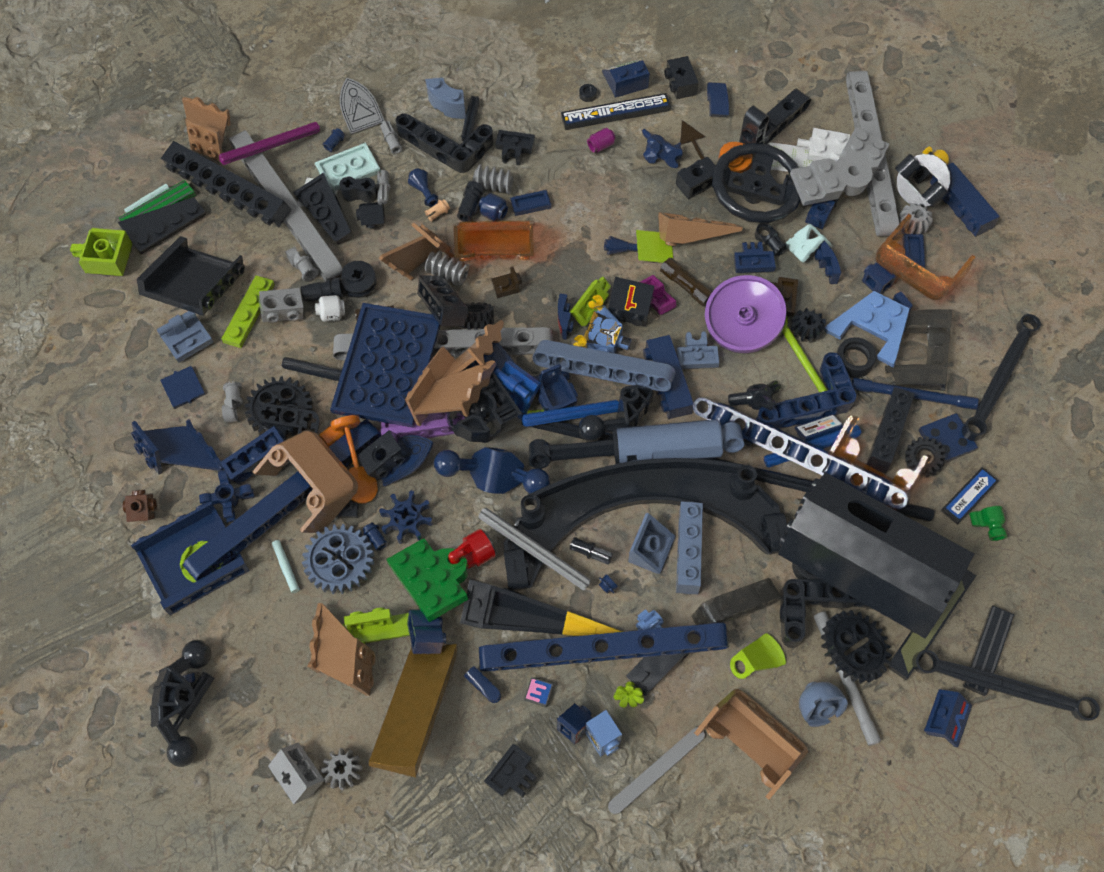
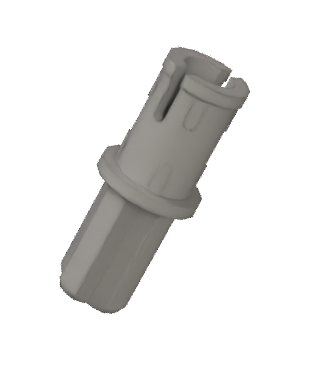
(391, 137)
(383, 186)

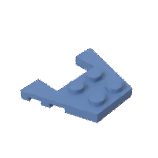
(878, 317)

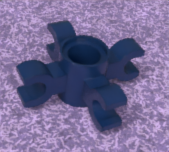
(229, 503)

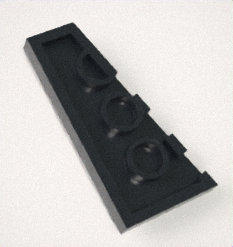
(325, 207)
(158, 225)

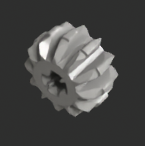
(920, 218)
(350, 767)

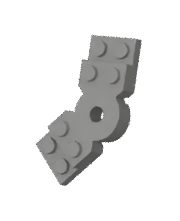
(850, 174)

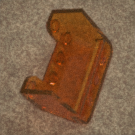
(494, 238)

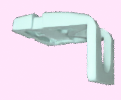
(802, 245)

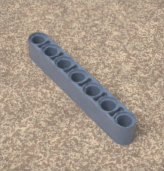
(604, 365)

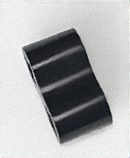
(358, 189)

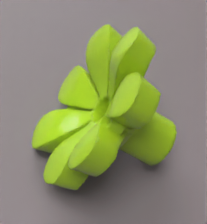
(628, 695)

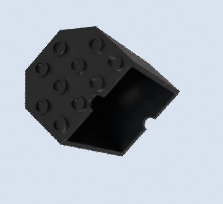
(874, 554)

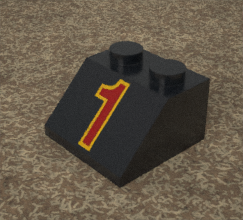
(631, 301)

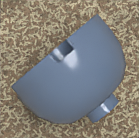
(821, 702)

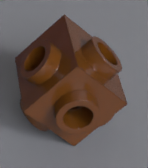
(139, 506)

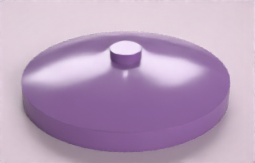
(745, 314)

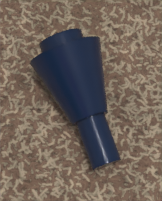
(615, 245)

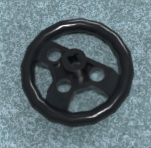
(754, 186)

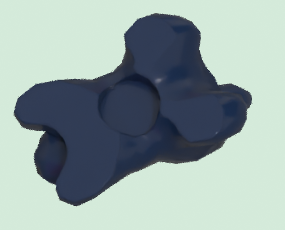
(659, 148)

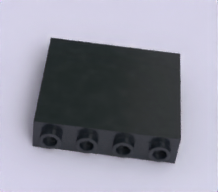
(188, 278)

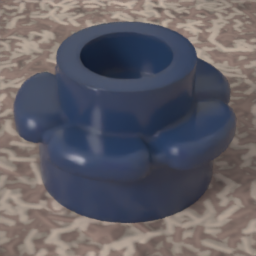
(607, 584)

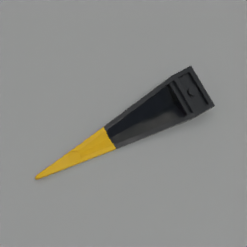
(504, 609)

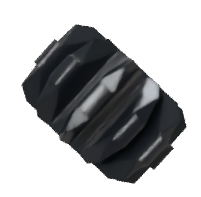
(808, 325)

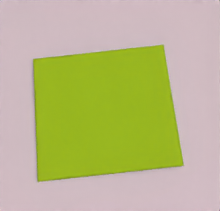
(651, 247)

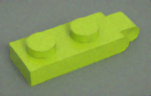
(581, 310)

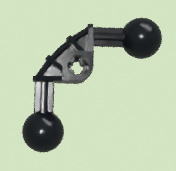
(632, 406)
(174, 694)

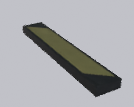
(902, 660)

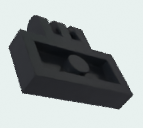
(511, 773)

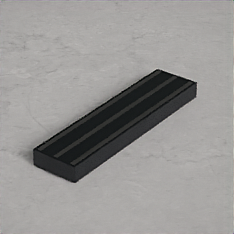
(990, 644)

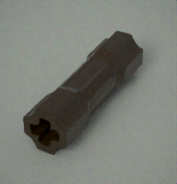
(676, 273)

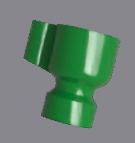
(992, 518)

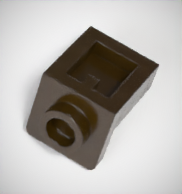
(507, 284)

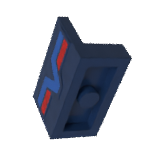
(948, 716)

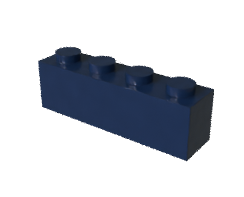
(969, 203)
(677, 399)

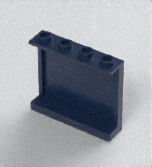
(162, 556)

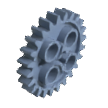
(324, 574)

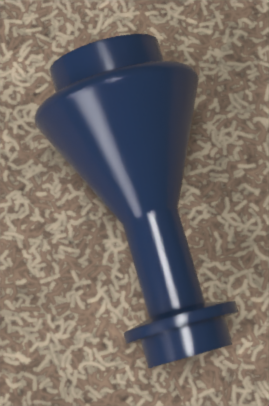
(419, 180)

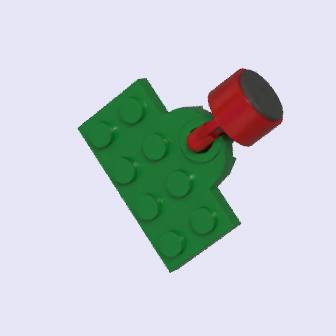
(435, 576)

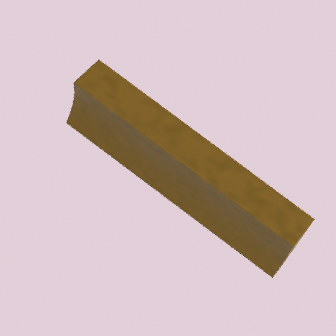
(413, 711)

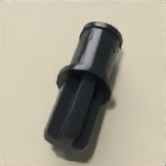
(591, 551)

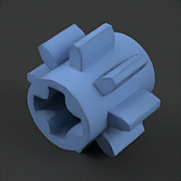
(649, 620)

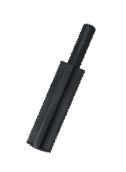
(200, 689)

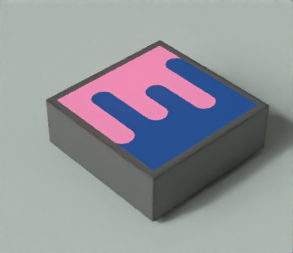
(538, 692)

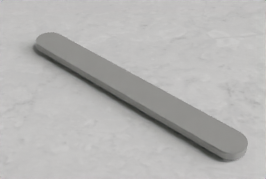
(655, 771)

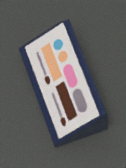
(818, 427)

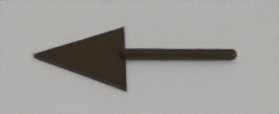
(689, 134)

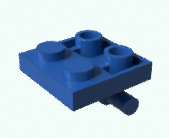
(518, 384)

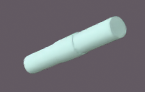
(149, 196)
(285, 566)

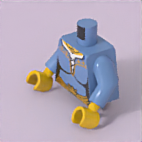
(603, 331)

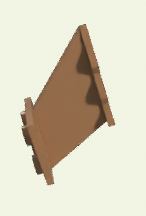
(205, 126)
(412, 254)
(445, 365)
(448, 393)
(339, 653)

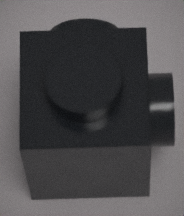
(371, 214)

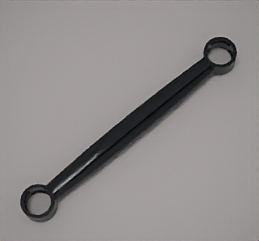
(1001, 377)
(1007, 686)

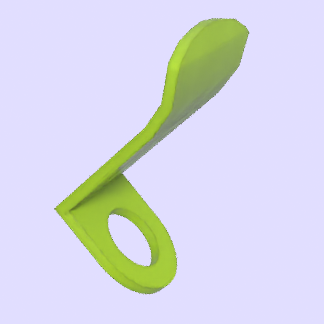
(759, 655)

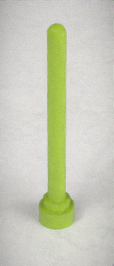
(803, 358)

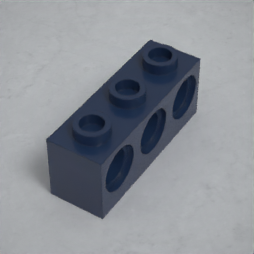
(242, 463)

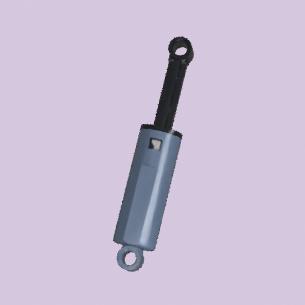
(672, 440)

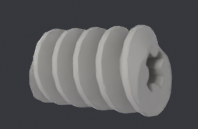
(493, 179)
(448, 269)

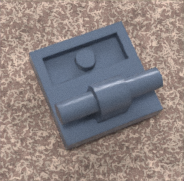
(184, 335)

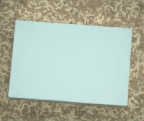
(354, 162)

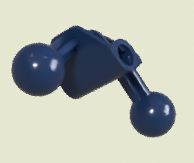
(492, 470)

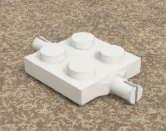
(824, 144)

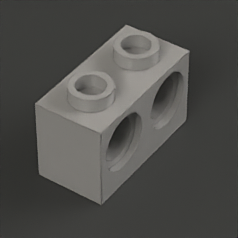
(281, 302)

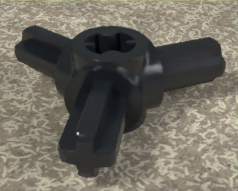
(756, 396)

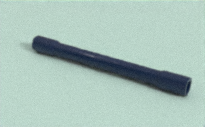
(956, 400)

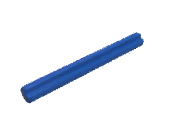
(569, 413)
(821, 442)

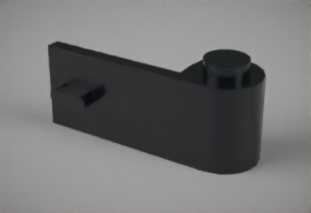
(653, 670)

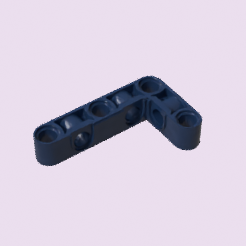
(820, 404)

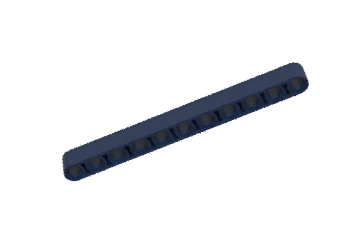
(270, 509)

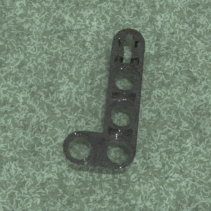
(737, 603)

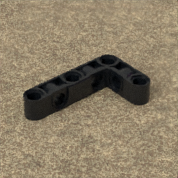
(763, 127)
(442, 148)
(808, 593)

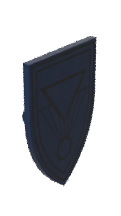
(419, 449)

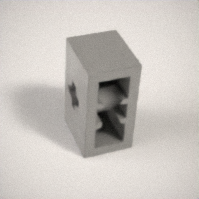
(296, 773)

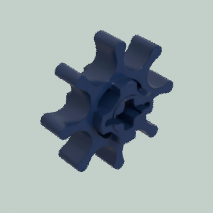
(411, 522)

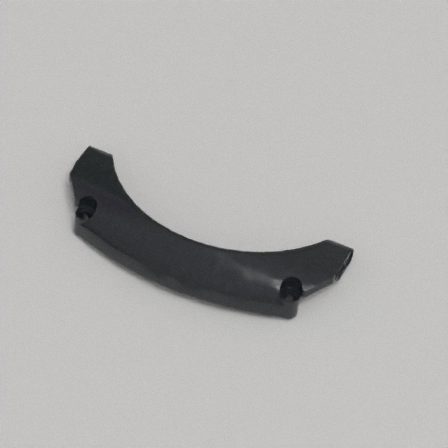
(582, 497)

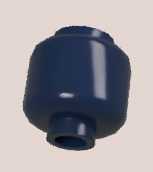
(493, 207)

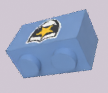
(603, 734)

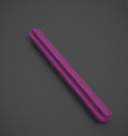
(269, 143)

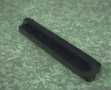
(470, 117)

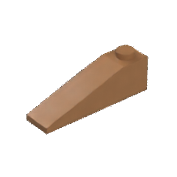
(680, 229)

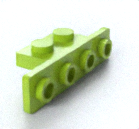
(376, 625)

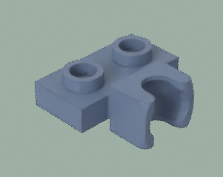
(697, 353)

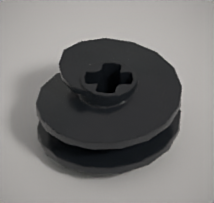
(358, 279)

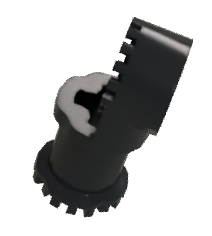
(772, 239)

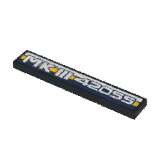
(615, 111)

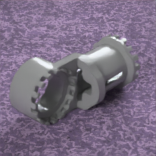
(302, 263)
(232, 401)

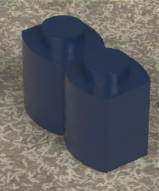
(424, 635)

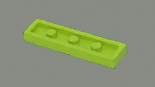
(246, 313)

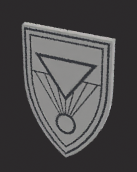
(359, 107)

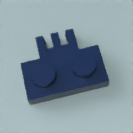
(754, 259)

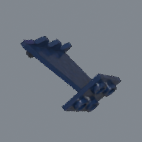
(175, 446)

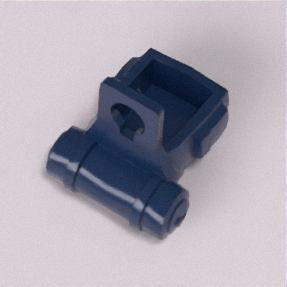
(555, 390)

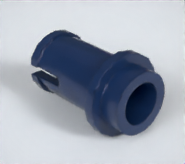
(332, 141)
(374, 535)

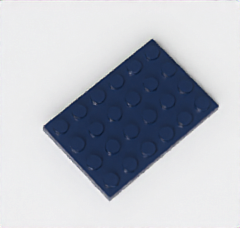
(385, 363)

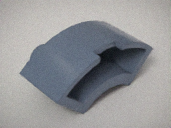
(445, 98)

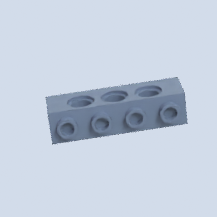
(689, 548)

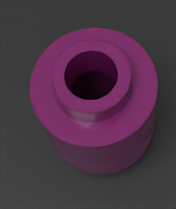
(601, 140)

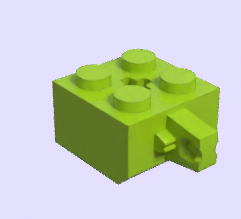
(104, 252)

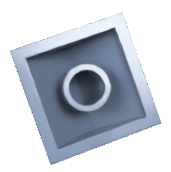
(651, 545)

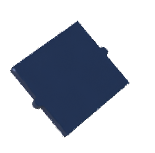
(182, 387)

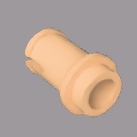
(438, 209)

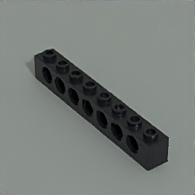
(225, 184)

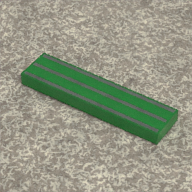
(173, 195)

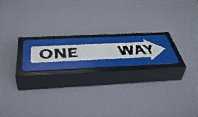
(969, 495)

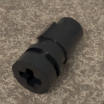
(469, 204)
(316, 290)

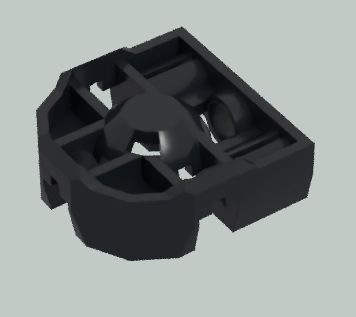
(502, 418)

